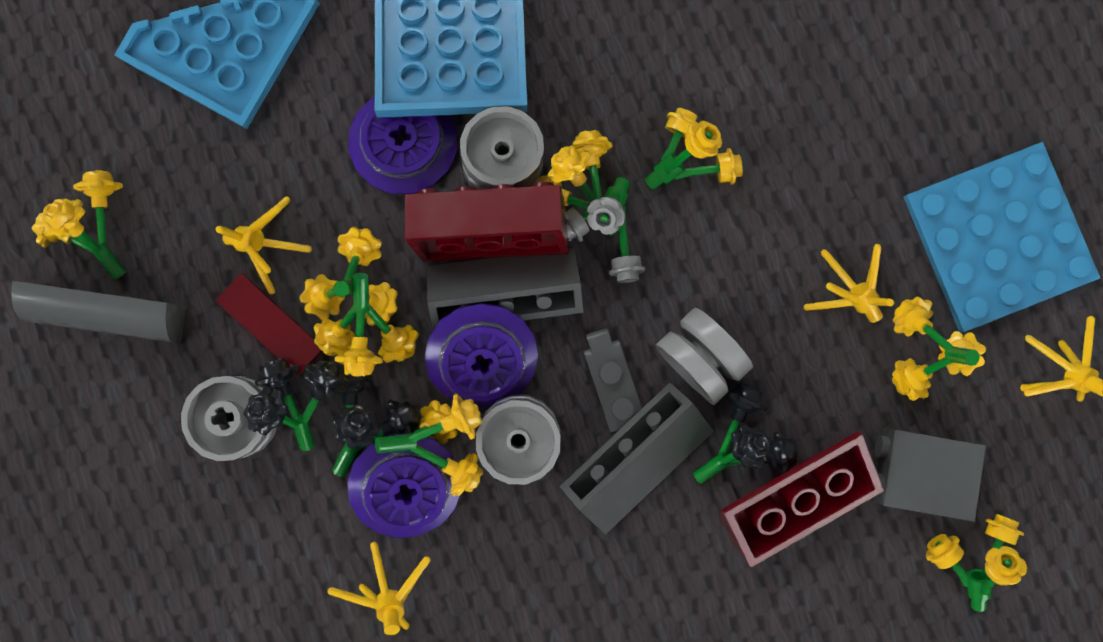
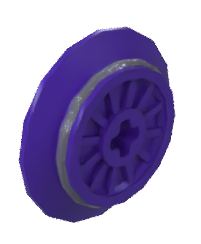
(406, 167)
(477, 331)
(384, 507)

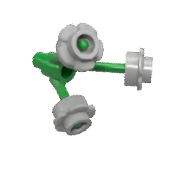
(606, 215)

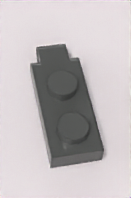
(611, 379)

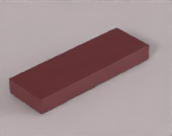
(269, 323)

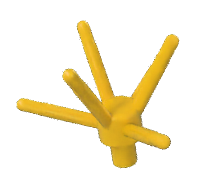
(251, 240)
(861, 296)
(1078, 374)
(388, 602)

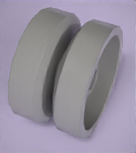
(499, 133)
(704, 355)
(208, 422)
(514, 462)

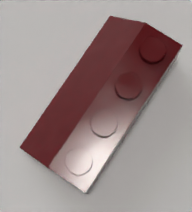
(487, 222)
(802, 500)

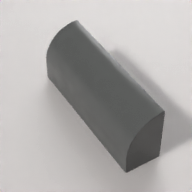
(524, 285)
(98, 312)
(637, 458)

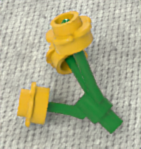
(701, 141)
(1001, 565)

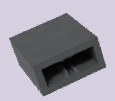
(929, 474)

